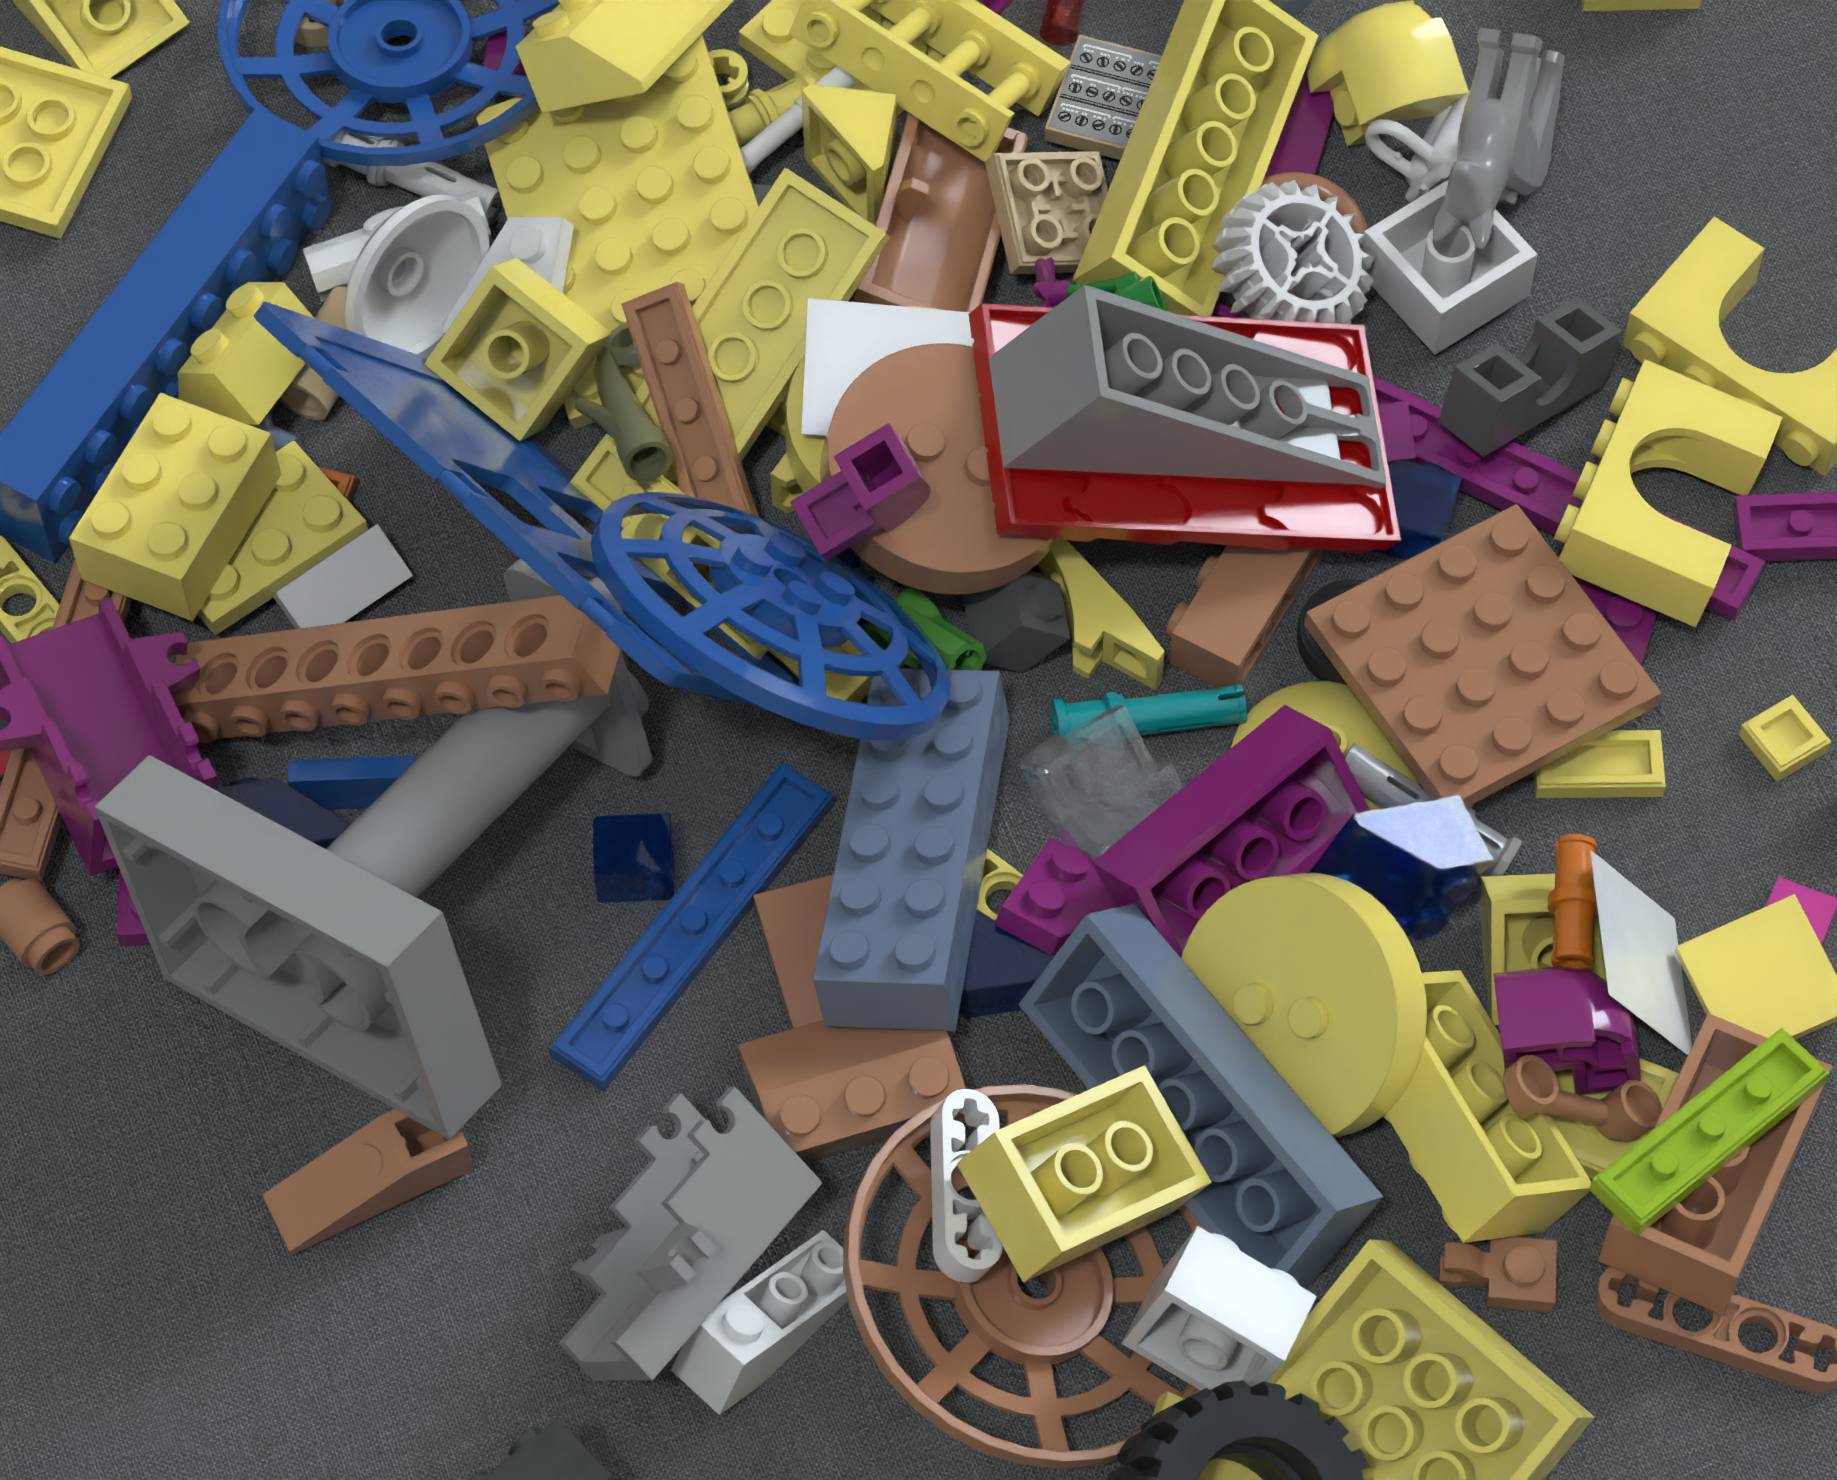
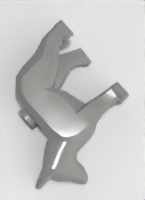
(1505, 140)

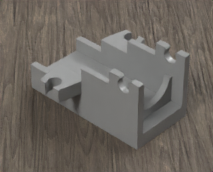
(688, 1237)

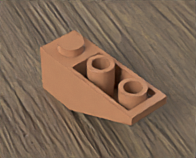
(363, 1177)

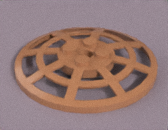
(998, 1311)

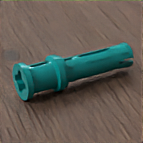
(1158, 713)

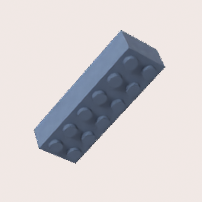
(913, 862)
(1276, 1173)

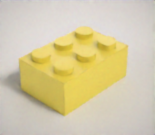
(175, 506)
(1083, 1173)

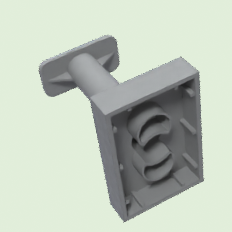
(333, 940)

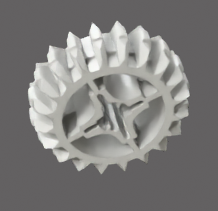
(1303, 258)

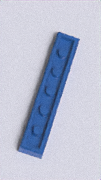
(691, 927)

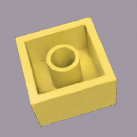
(517, 348)

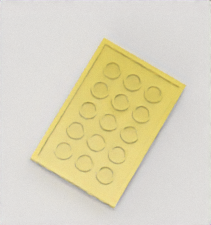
(645, 184)

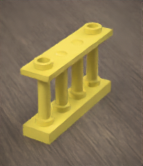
(932, 91)

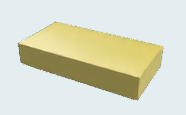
(1609, 766)

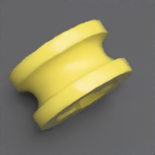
(734, 65)

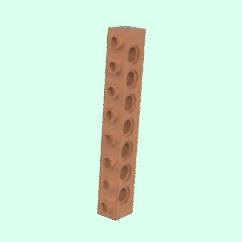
(396, 668)

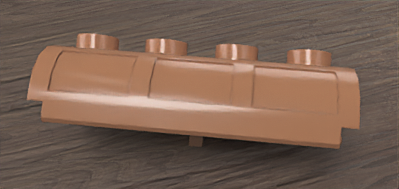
(937, 224)

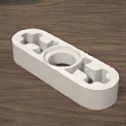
(949, 1208)

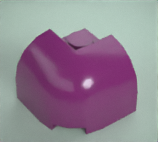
(1568, 1024)

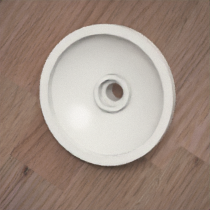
(415, 272)

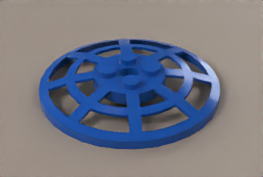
(390, 73)
(783, 598)

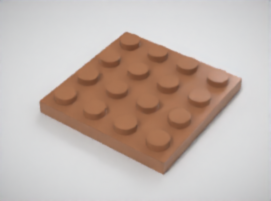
(1482, 659)

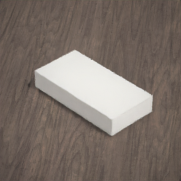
(344, 582)

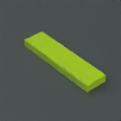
(1709, 1131)

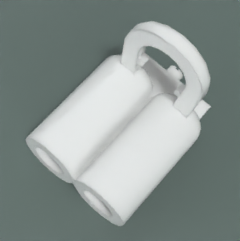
(1432, 155)

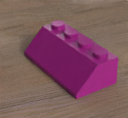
(1245, 818)

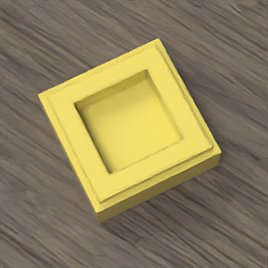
(1784, 738)

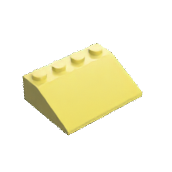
(1425, 1379)

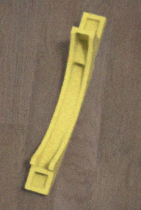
(1097, 617)

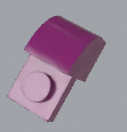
(872, 491)

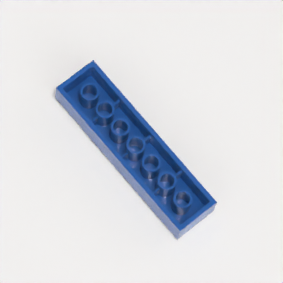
(228, 231)

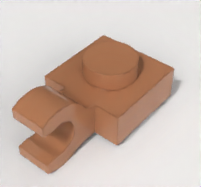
(1513, 1271)

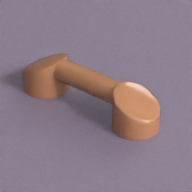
(1620, 1115)

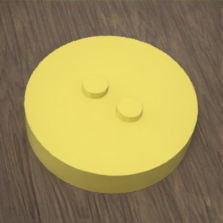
(1319, 989)

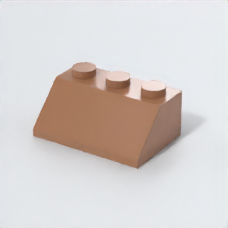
(846, 1084)

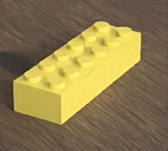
(1198, 147)

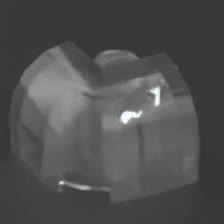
(1098, 781)

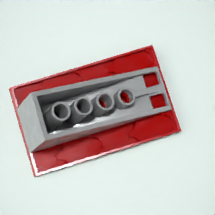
(1180, 427)

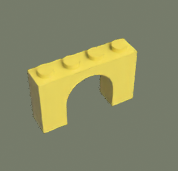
(1682, 332)
(1622, 539)

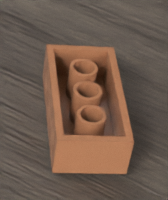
(1710, 1234)

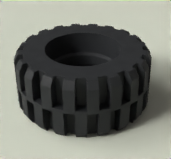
(1244, 1426)

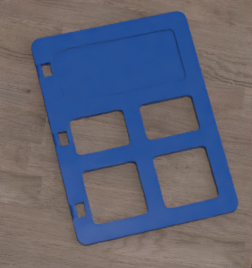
(464, 445)

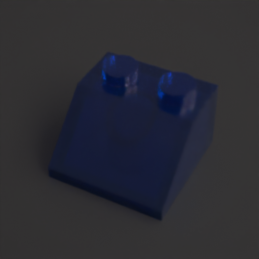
(1411, 860)

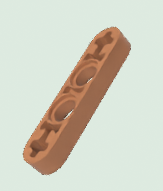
(1720, 1338)

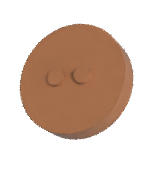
(936, 409)

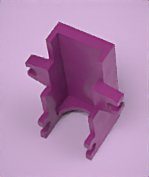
(93, 712)

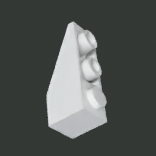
(763, 1324)

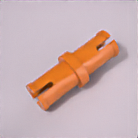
(1573, 902)

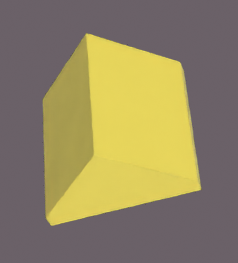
(851, 143)

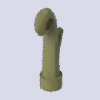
(638, 442)

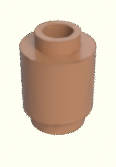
(36, 926)

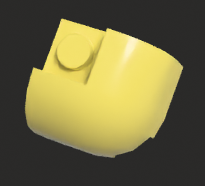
(1388, 67)

